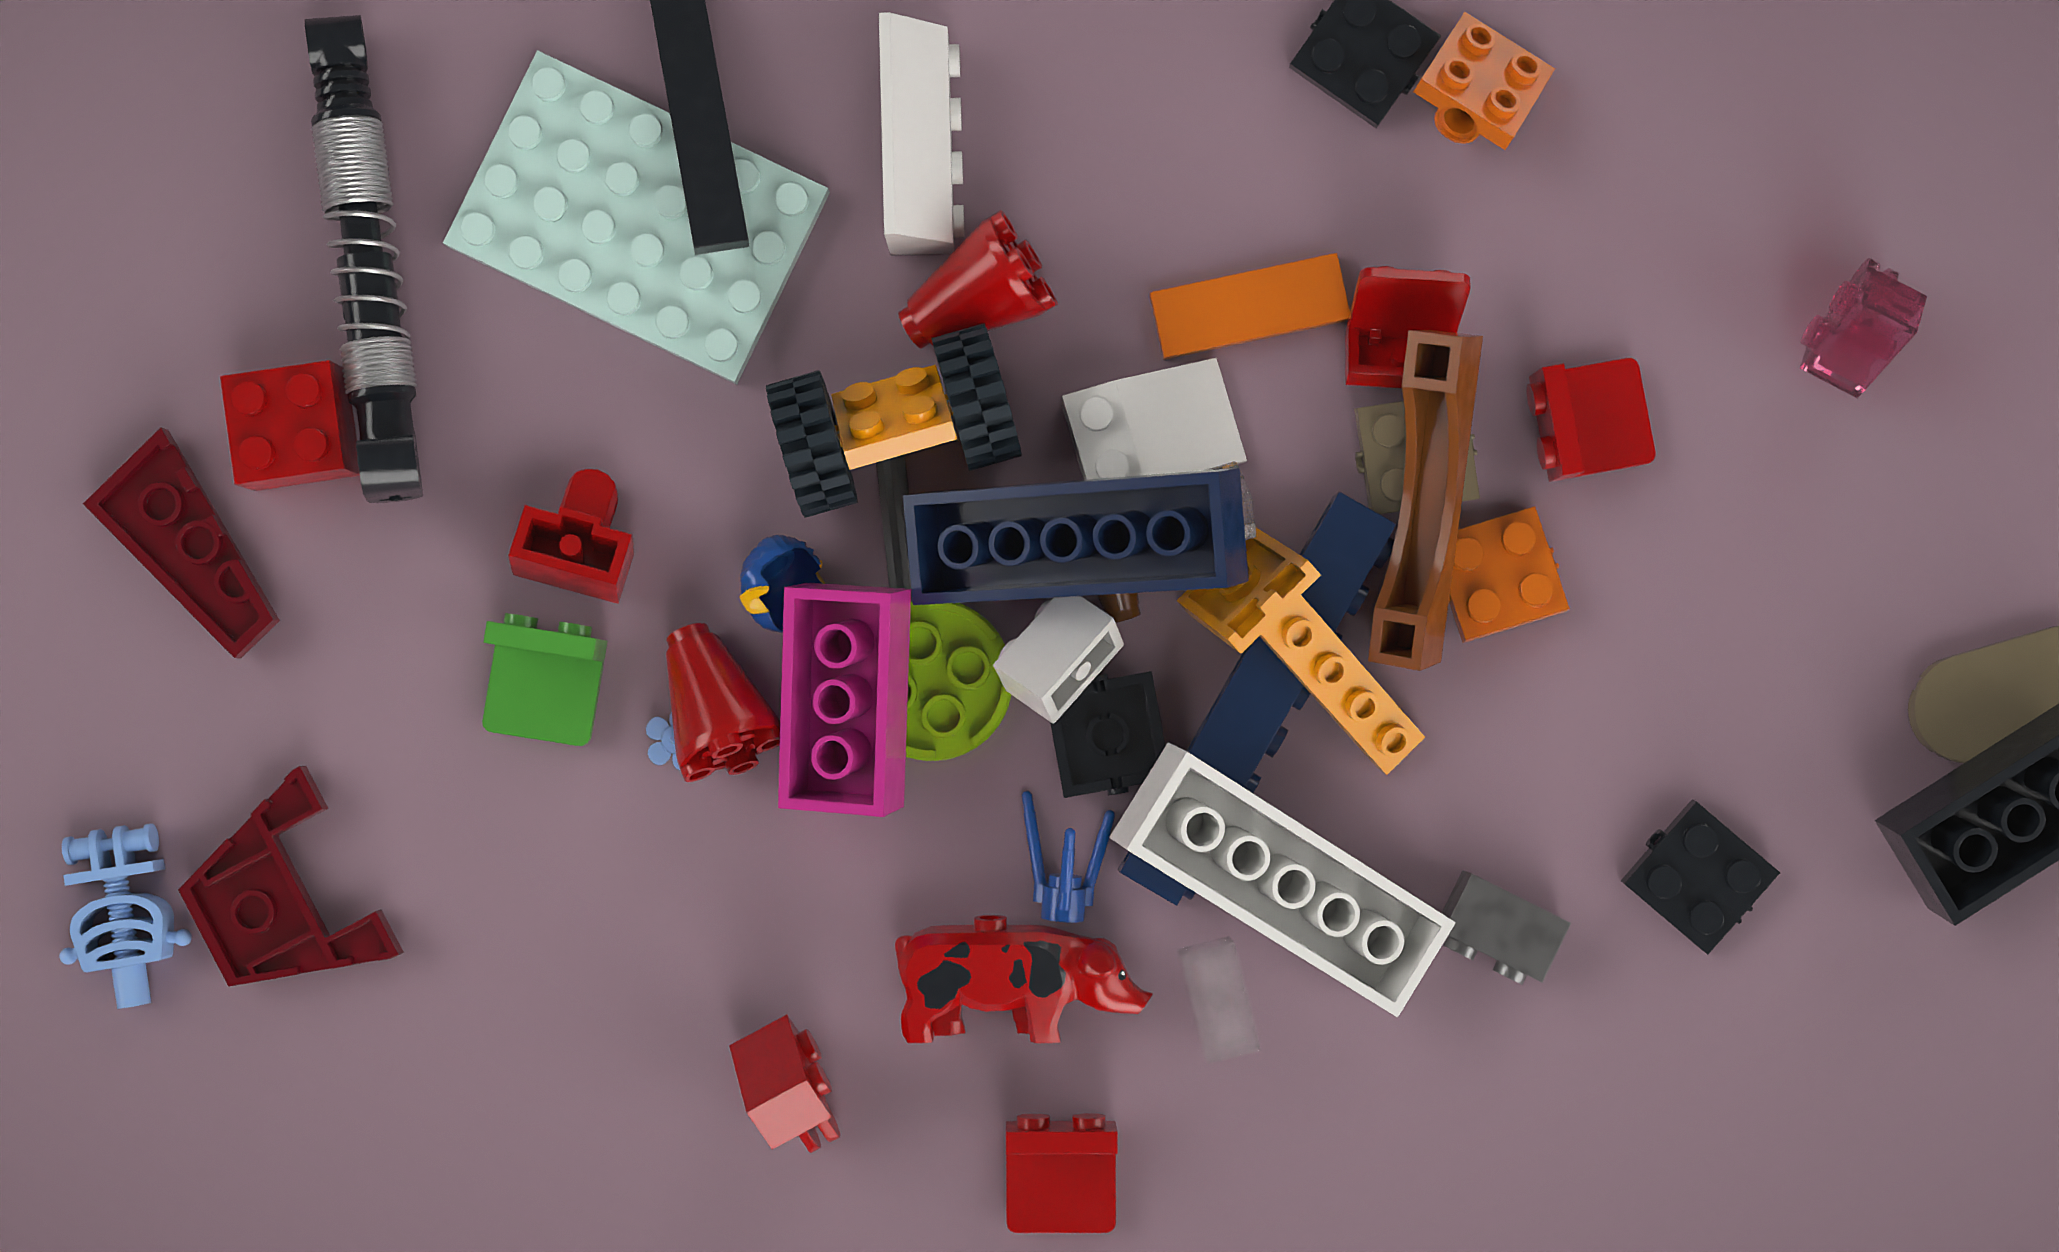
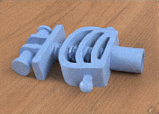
(128, 966)

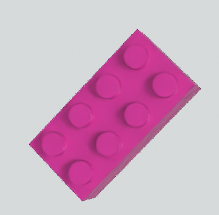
(844, 698)

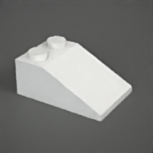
(1154, 423)

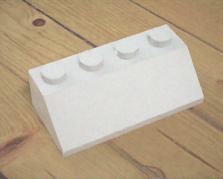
(918, 136)

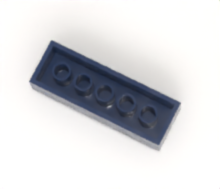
(1077, 538)

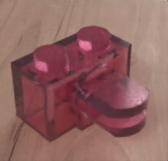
(1863, 329)

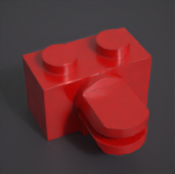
(576, 545)
(784, 1084)

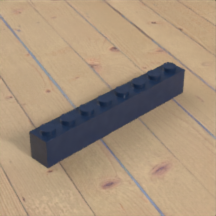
(1261, 688)

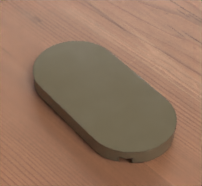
(1985, 694)

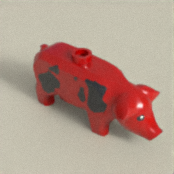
(1006, 969)

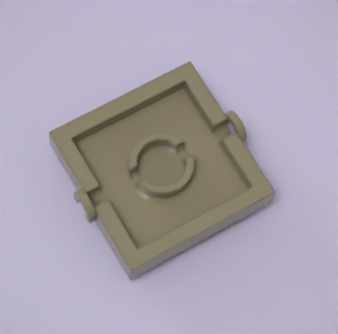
(1383, 451)

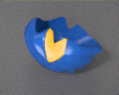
(768, 569)

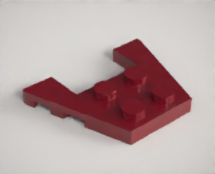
(258, 909)

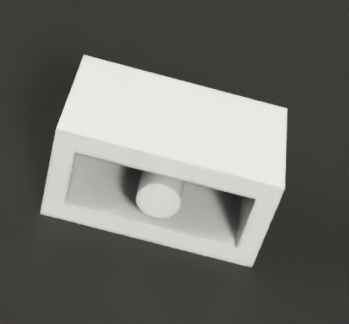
(1058, 655)

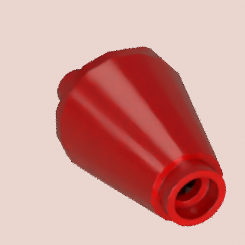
(979, 283)
(715, 707)

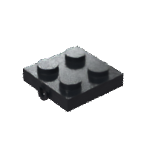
(1365, 55)
(1109, 736)
(1700, 876)

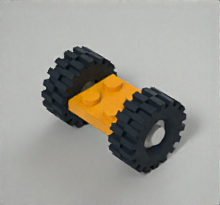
(892, 419)

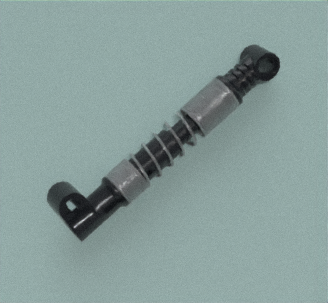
(355, 192)

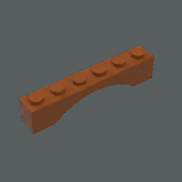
(1439, 410)

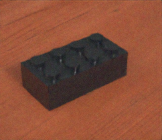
(1982, 823)

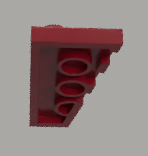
(178, 536)

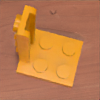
(1276, 611)

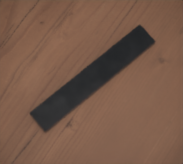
(699, 125)

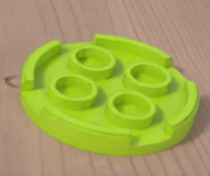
(952, 682)

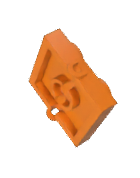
(1504, 576)

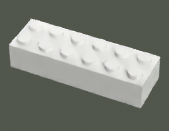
(1282, 879)

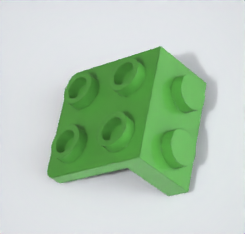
(543, 680)

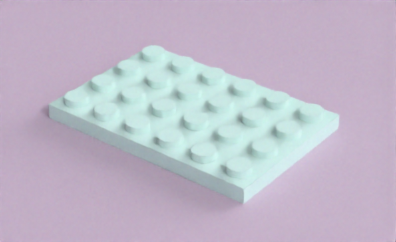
(595, 214)

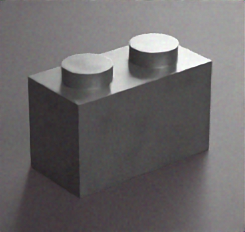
(1503, 927)

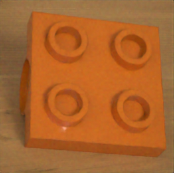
(1482, 84)

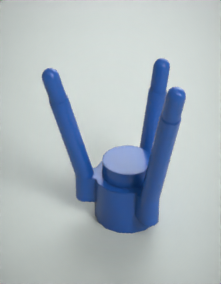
(1064, 896)

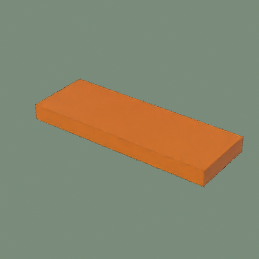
(1250, 306)

